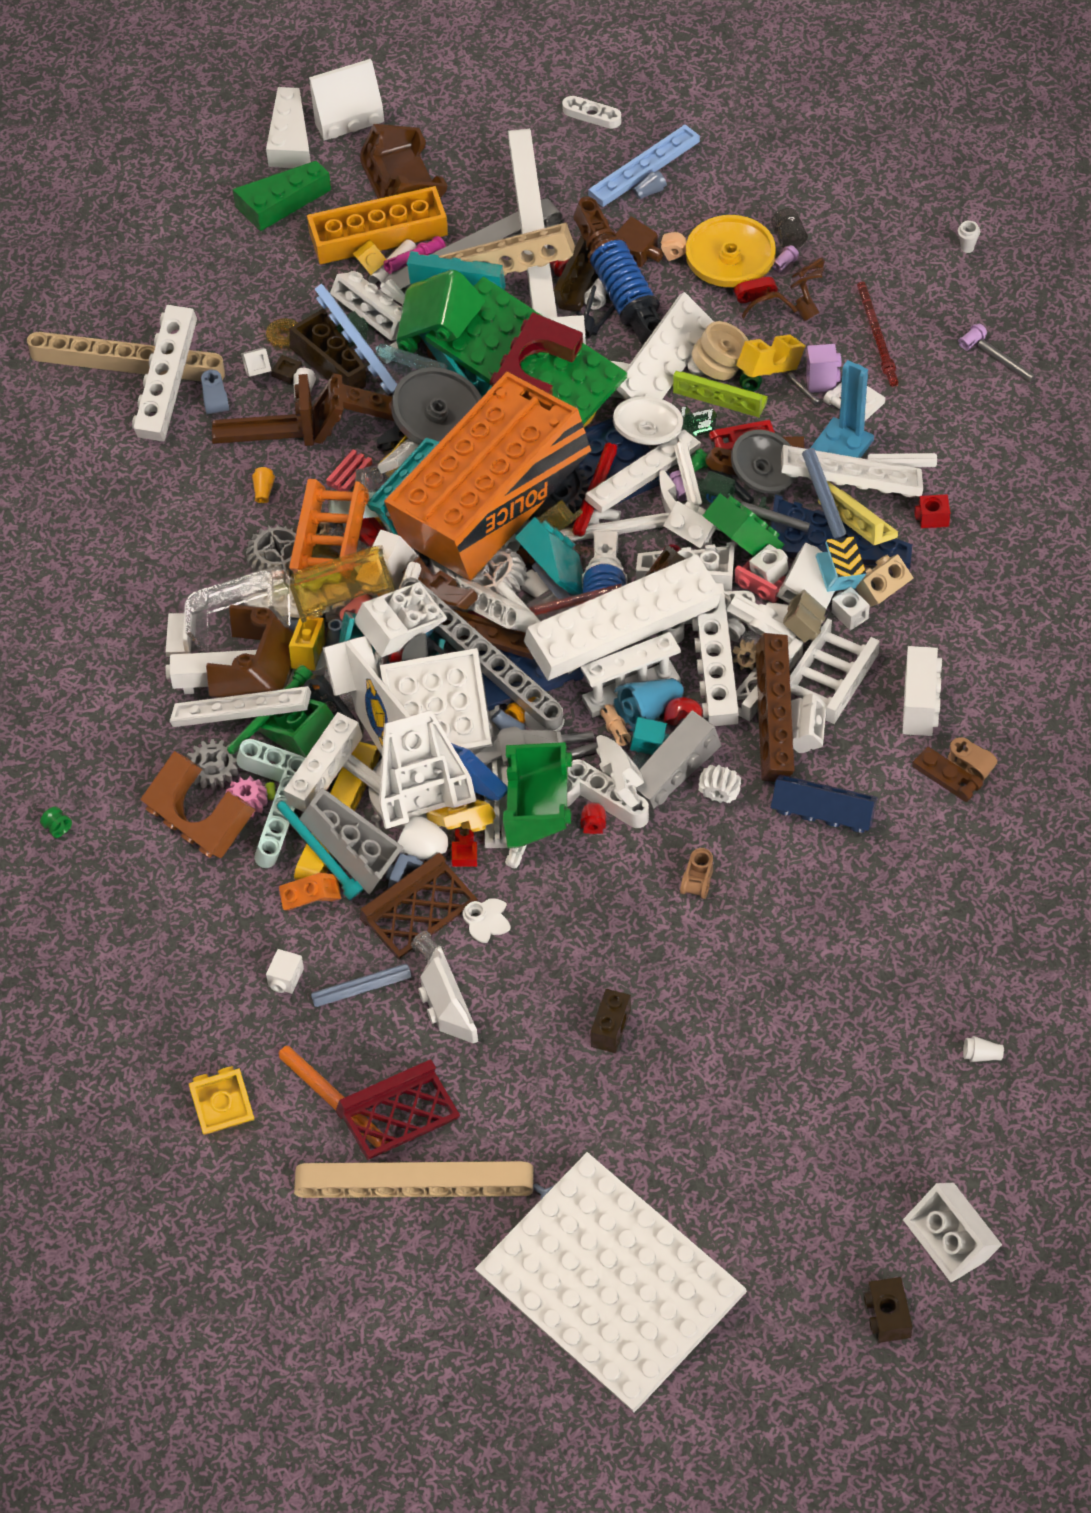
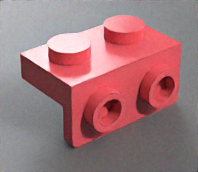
(756, 584)

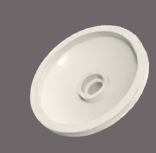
(647, 420)

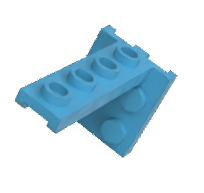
(847, 434)

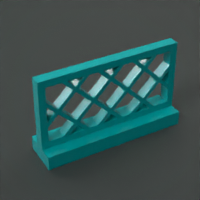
(376, 502)

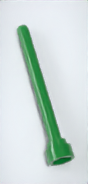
(300, 676)

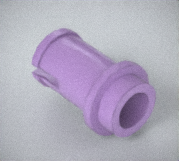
(789, 255)
(973, 336)
(677, 480)

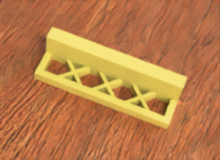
(861, 518)

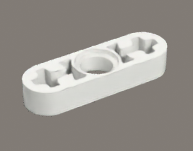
(578, 108)

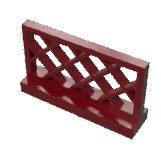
(382, 1094)

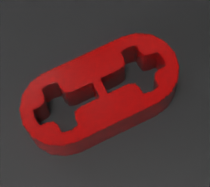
(753, 289)

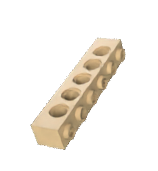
(513, 247)

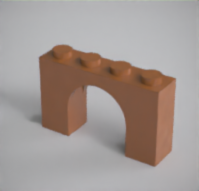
(167, 797)

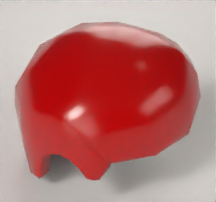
(680, 708)

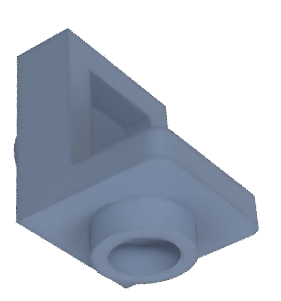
(404, 864)

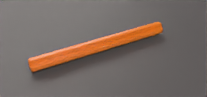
(323, 1088)

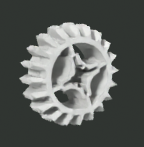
(505, 567)

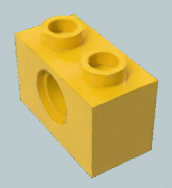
(307, 643)

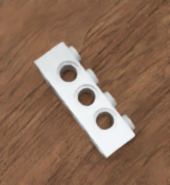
(323, 761)

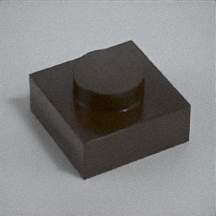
(285, 369)

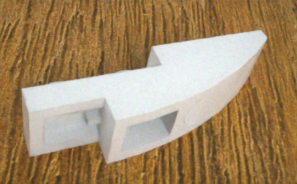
(621, 769)

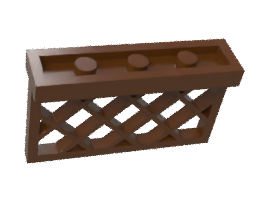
(406, 888)

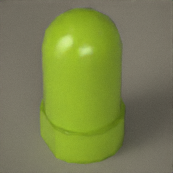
(270, 790)

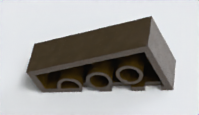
(326, 349)

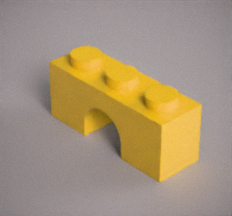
(761, 359)

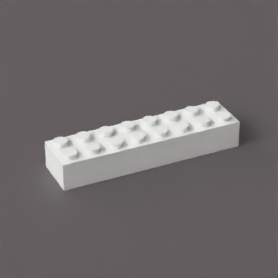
(622, 617)

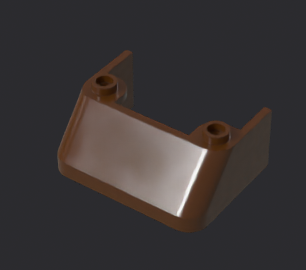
(255, 673)

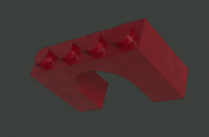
(537, 336)

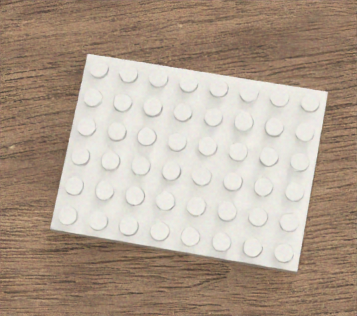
(611, 1281)

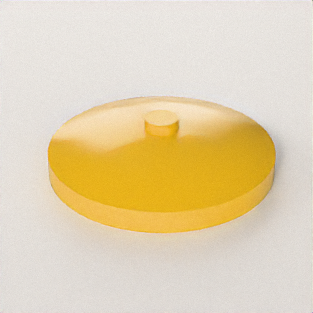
(730, 250)

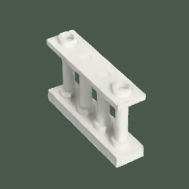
(624, 662)
(854, 671)

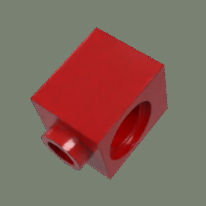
(933, 511)

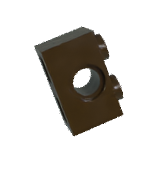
(610, 1020)
(888, 1294)

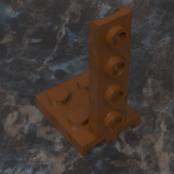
(337, 397)
(271, 427)

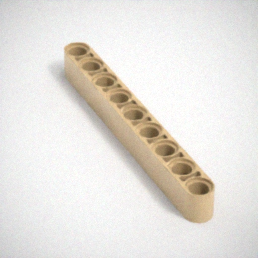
(113, 355)
(413, 1179)

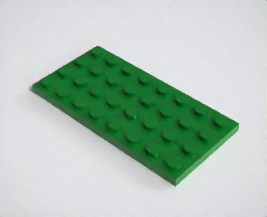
(489, 337)

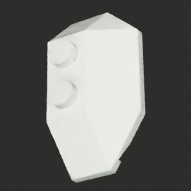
(445, 999)

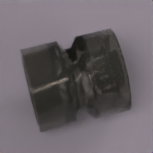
(789, 228)

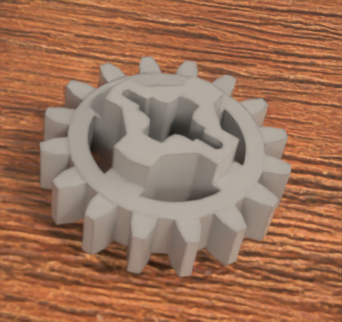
(213, 764)

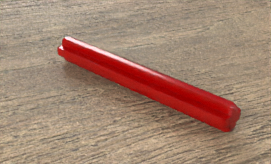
(599, 477)

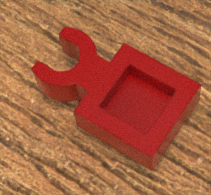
(464, 850)

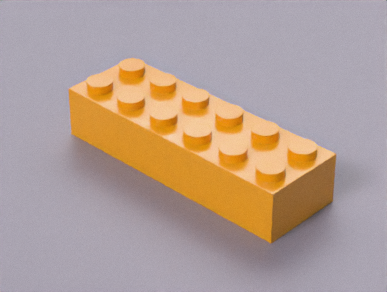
(384, 221)

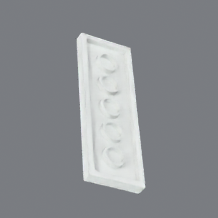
(665, 350)
(856, 472)

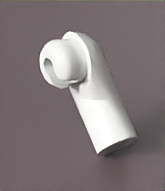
(610, 514)

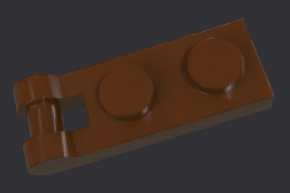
(947, 774)

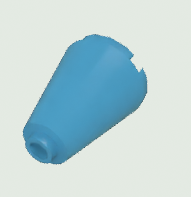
(645, 699)

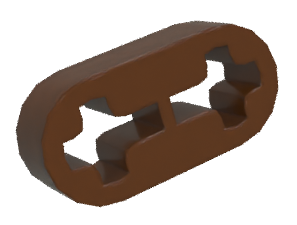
(720, 460)

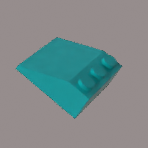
(554, 554)

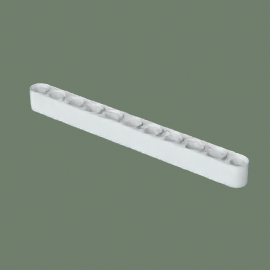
(531, 217)

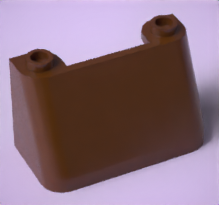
(394, 161)

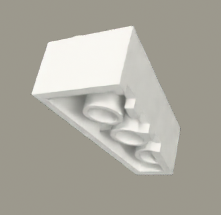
(287, 135)

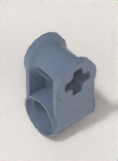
(213, 392)

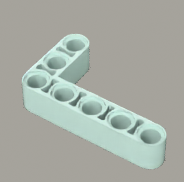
(280, 772)

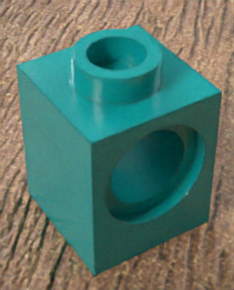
(648, 736)

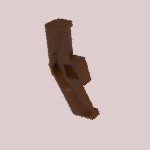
(445, 587)

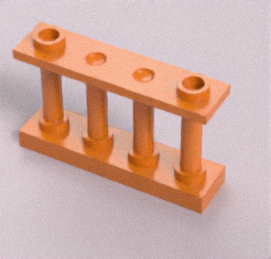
(311, 516)

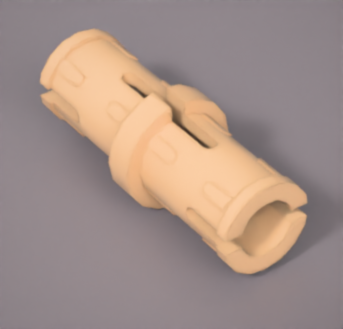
(615, 725)

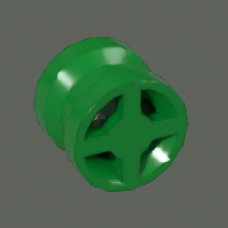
(56, 822)

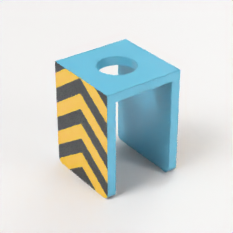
(841, 565)

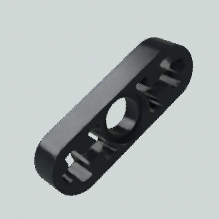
(326, 688)

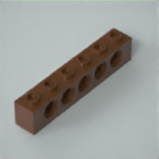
(774, 706)

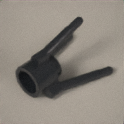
(590, 327)

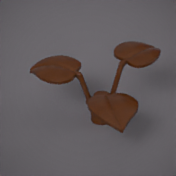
(805, 304)

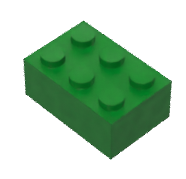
(741, 525)

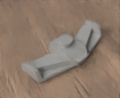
(514, 736)

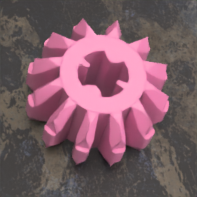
(251, 792)

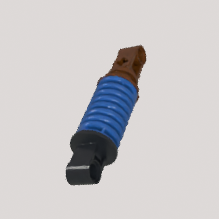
(617, 270)

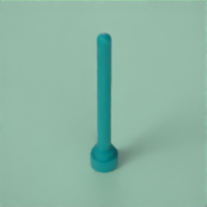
(350, 886)

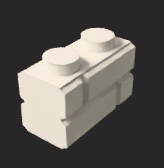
(808, 723)

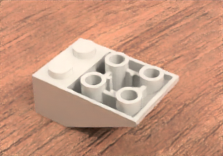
(398, 617)

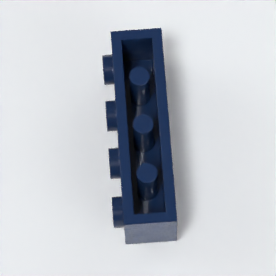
(824, 803)

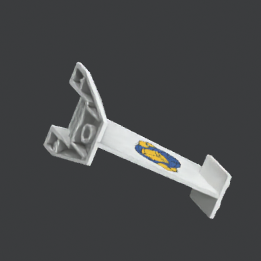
(417, 758)

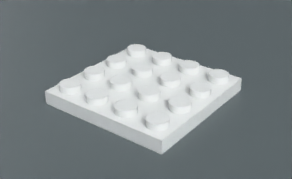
(449, 688)

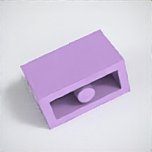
(822, 368)

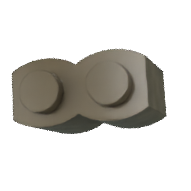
(804, 616)

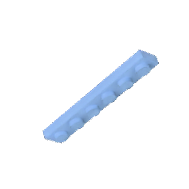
(643, 165)
(352, 334)

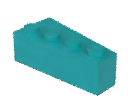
(424, 266)

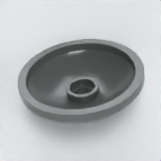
(762, 451)

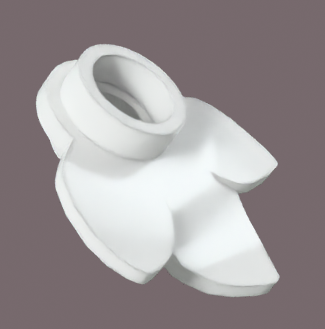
(488, 922)

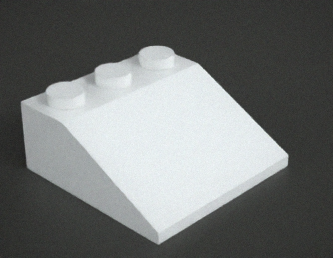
(346, 100)

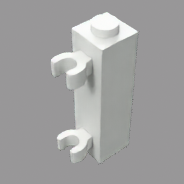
(190, 669)

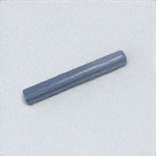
(824, 493)
(360, 985)

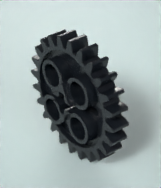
(570, 491)

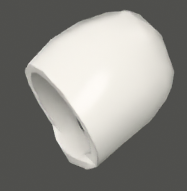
(423, 839)

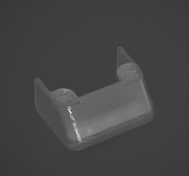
(268, 582)

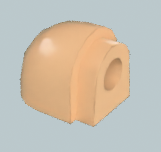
(673, 245)

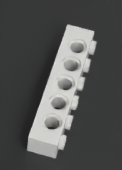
(156, 426)
(725, 710)

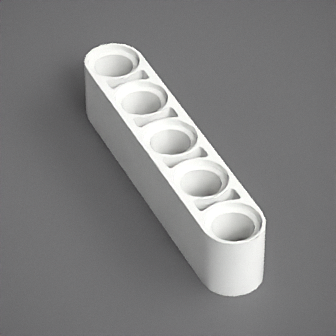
(498, 607)

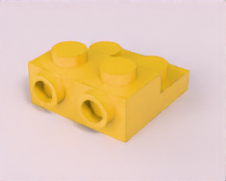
(470, 816)
(221, 1100)

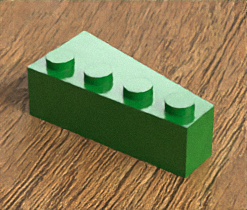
(281, 194)

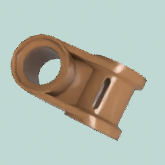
(972, 759)
(697, 877)

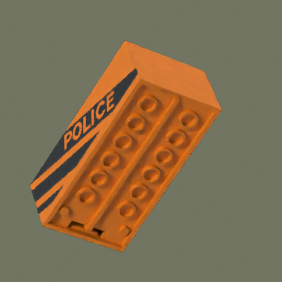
(488, 475)

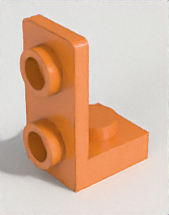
(309, 889)

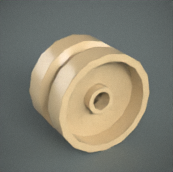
(719, 350)

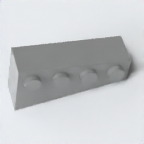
(351, 839)

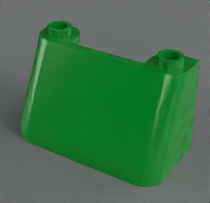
(437, 304)
(536, 792)

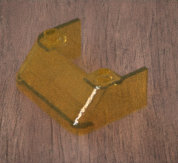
(341, 581)

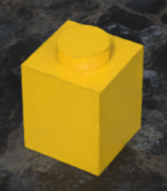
(370, 257)

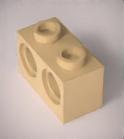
(884, 583)

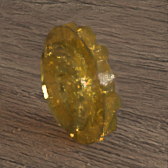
(274, 332)

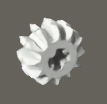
(719, 783)

